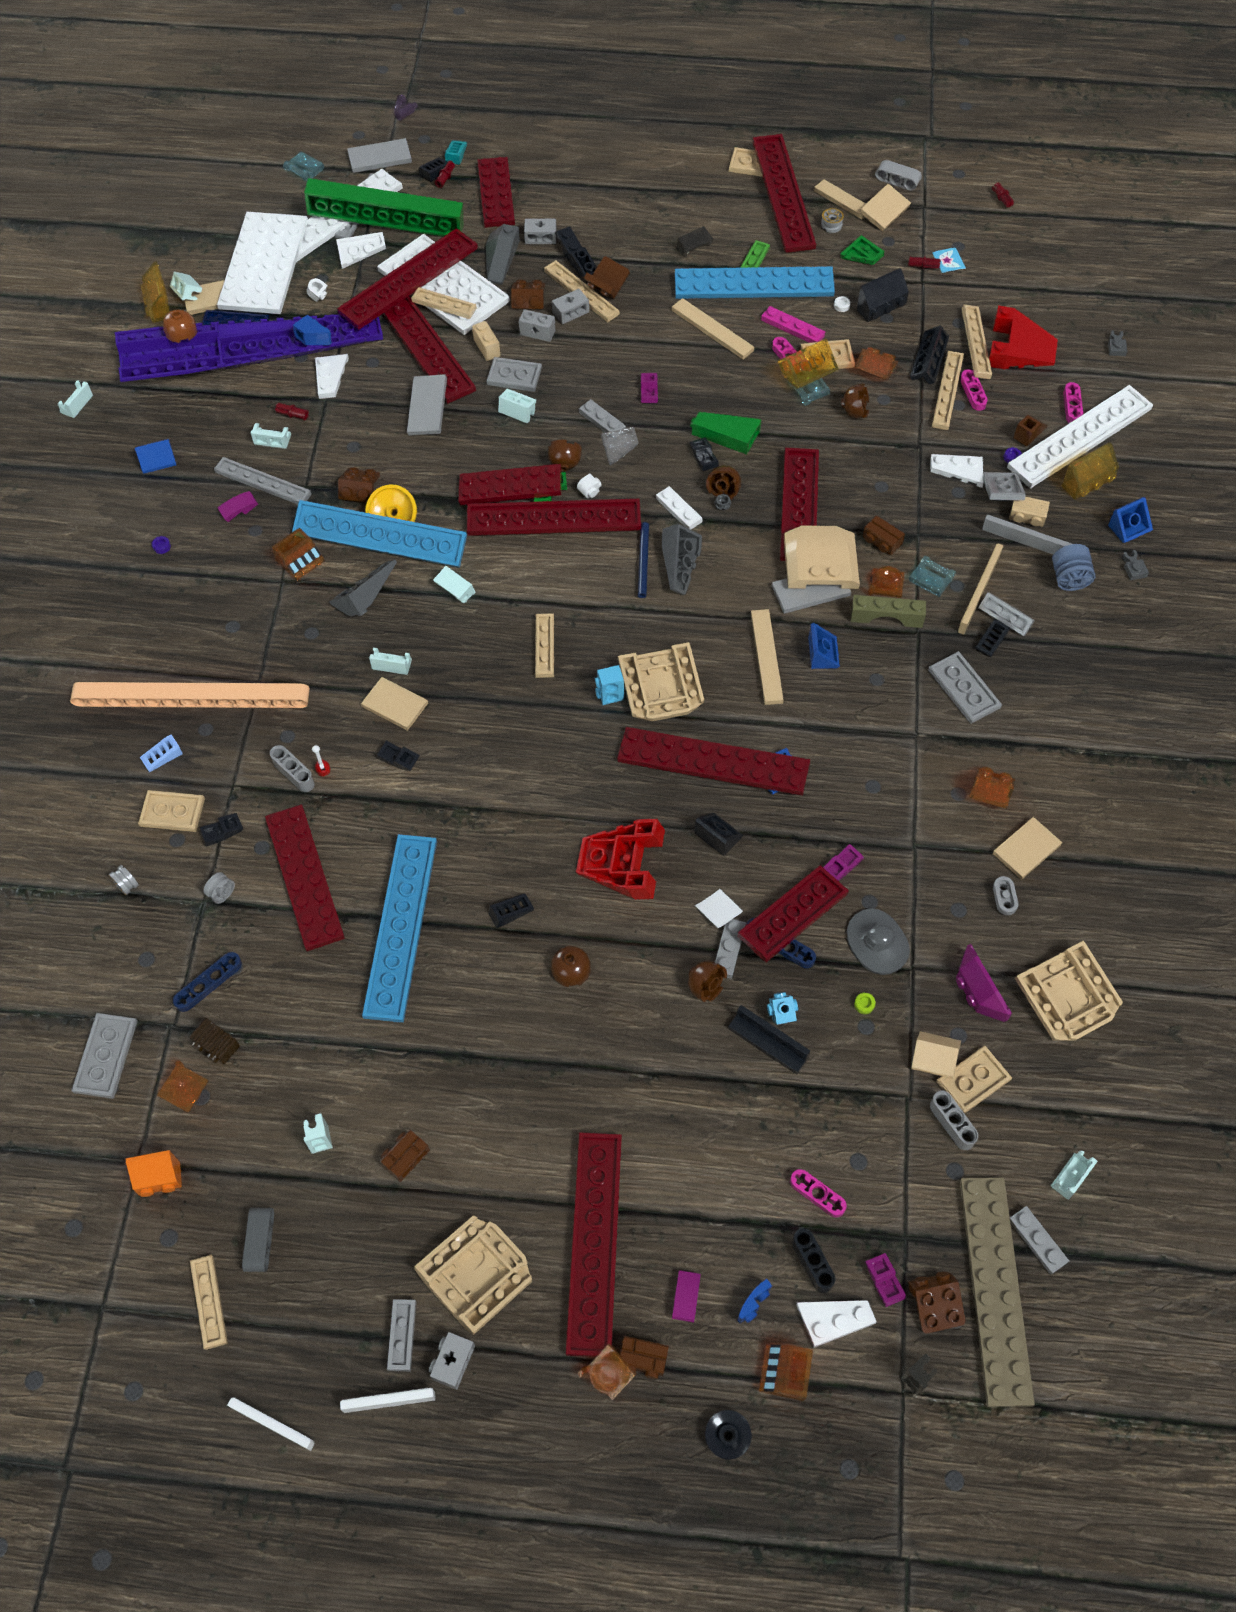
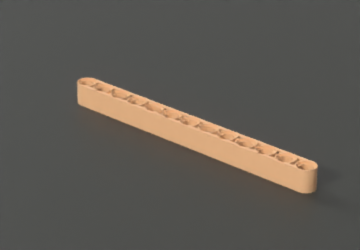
(190, 695)

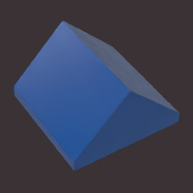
(155, 456)
(1131, 520)
(822, 648)

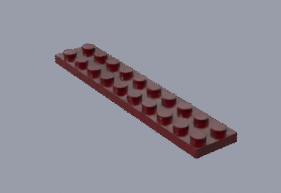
(784, 193)
(407, 278)
(428, 348)
(553, 517)
(714, 760)
(594, 1244)

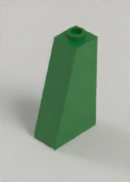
(727, 430)

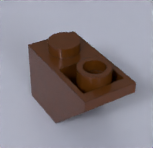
(1029, 430)

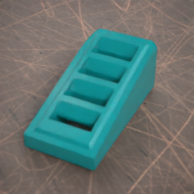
(455, 151)

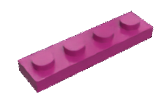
(792, 325)

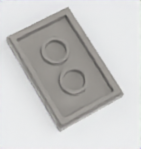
(514, 374)
(1003, 486)

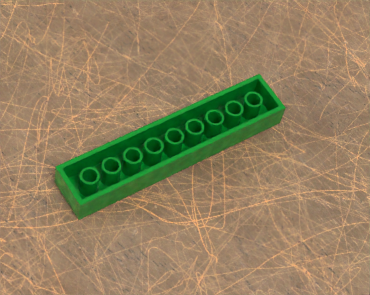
(382, 208)

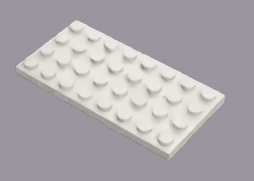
(263, 263)
(457, 282)

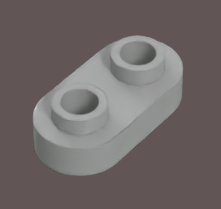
(1005, 896)

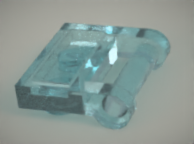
(304, 163)
(817, 390)
(930, 580)

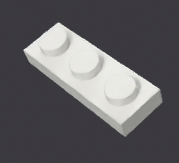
(679, 508)

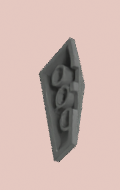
(500, 252)
(680, 552)
(361, 596)

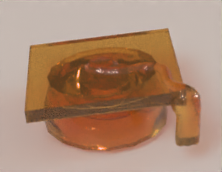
(887, 582)
(182, 1087)
(608, 1372)

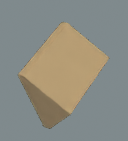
(936, 1054)

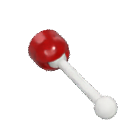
(320, 764)

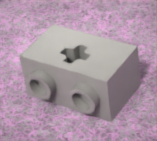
(540, 231)
(570, 306)
(537, 325)
(461, 1351)

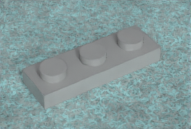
(600, 417)
(1006, 613)
(730, 946)
(1038, 1240)
(401, 1335)

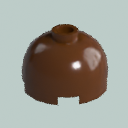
(856, 401)
(564, 454)
(724, 480)
(570, 966)
(706, 979)

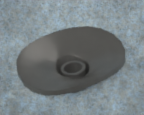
(877, 941)

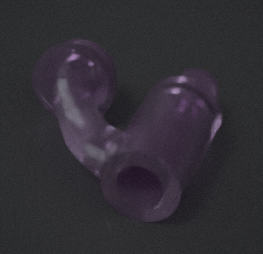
(406, 109)

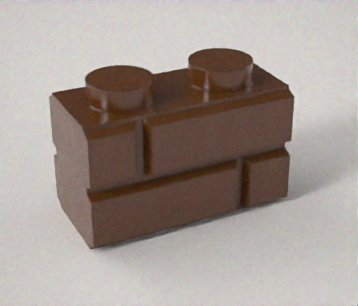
(883, 535)
(404, 1155)
(645, 1356)

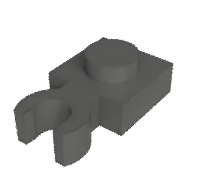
(1117, 345)
(1135, 568)

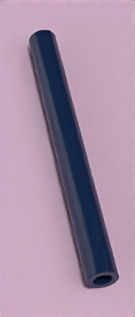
(643, 560)

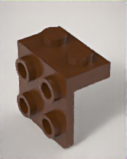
(607, 277)
(527, 294)
(357, 484)
(938, 1302)

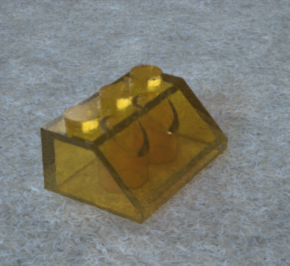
(155, 294)
(808, 364)
(1091, 471)

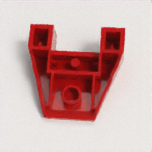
(1026, 343)
(617, 856)

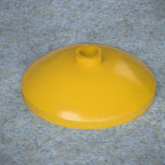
(390, 498)

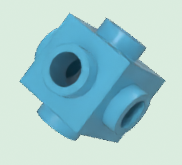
(785, 1015)

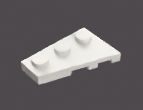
(359, 247)
(329, 372)
(963, 467)
(834, 1319)

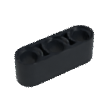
(813, 1271)

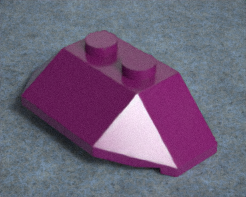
(980, 988)

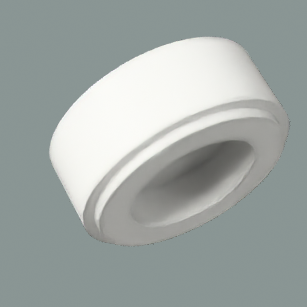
(842, 304)

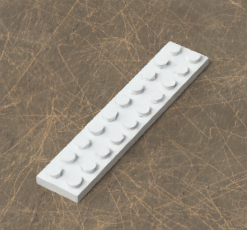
(322, 229)
(1079, 436)

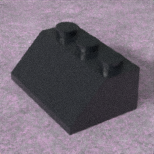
(882, 295)

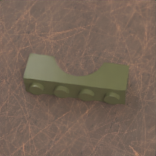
(908, 611)

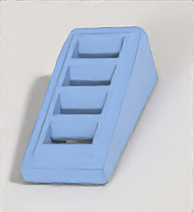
(163, 745)

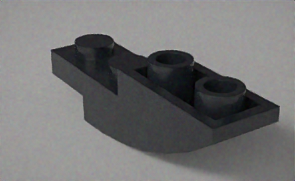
(575, 253)

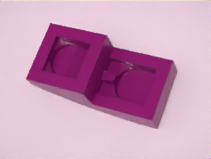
(649, 388)
(240, 503)
(843, 863)
(885, 1280)
(686, 1296)

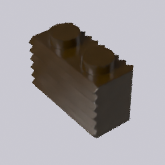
(214, 1041)

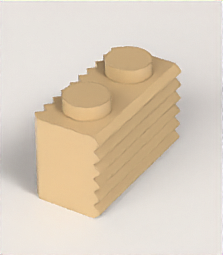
(486, 340)
(1029, 511)

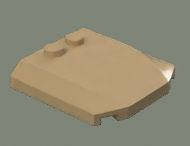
(821, 557)
(661, 683)
(1070, 994)
(475, 1272)

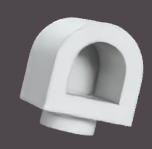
(316, 289)
(589, 486)

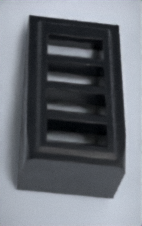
(431, 169)
(999, 626)
(499, 915)

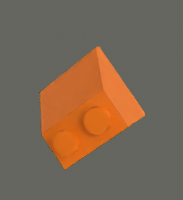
(154, 1173)

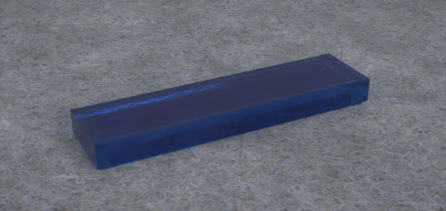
(224, 316)

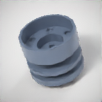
(1073, 567)

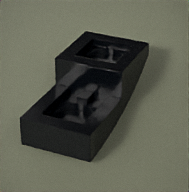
(703, 453)
(398, 757)
(223, 829)

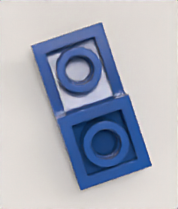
(750, 1307)

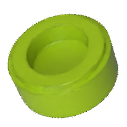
(864, 1003)

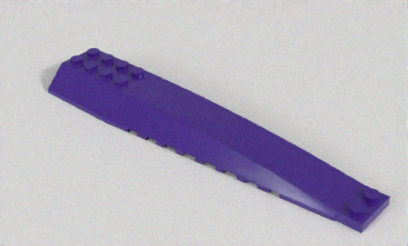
(218, 346)

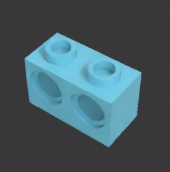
(610, 685)

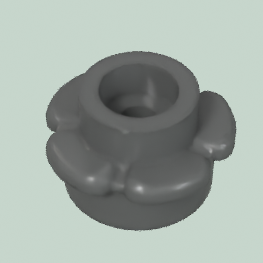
(722, 498)

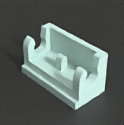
(184, 285)
(76, 400)
(516, 405)
(270, 437)
(454, 584)
(390, 662)
(317, 1138)
(1073, 1174)

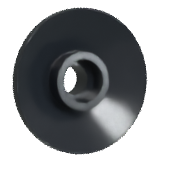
(735, 1424)

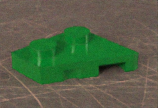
(862, 251)

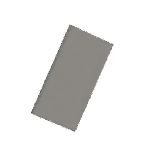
(379, 155)
(427, 405)
(799, 598)
(964, 687)
(104, 1055)

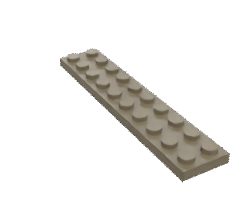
(996, 1293)

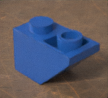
(311, 332)

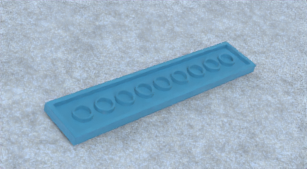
(754, 282)
(380, 533)
(400, 929)

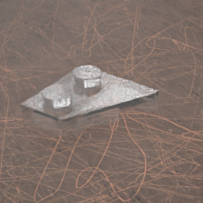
(619, 443)

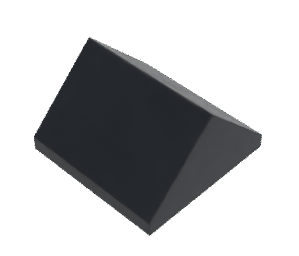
(717, 833)

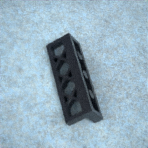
(933, 354)
(769, 1039)

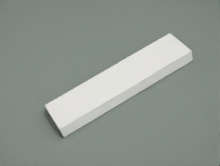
(387, 1400)
(271, 1423)

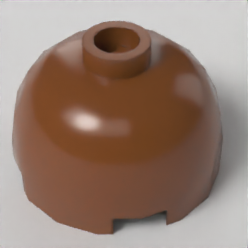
(179, 325)

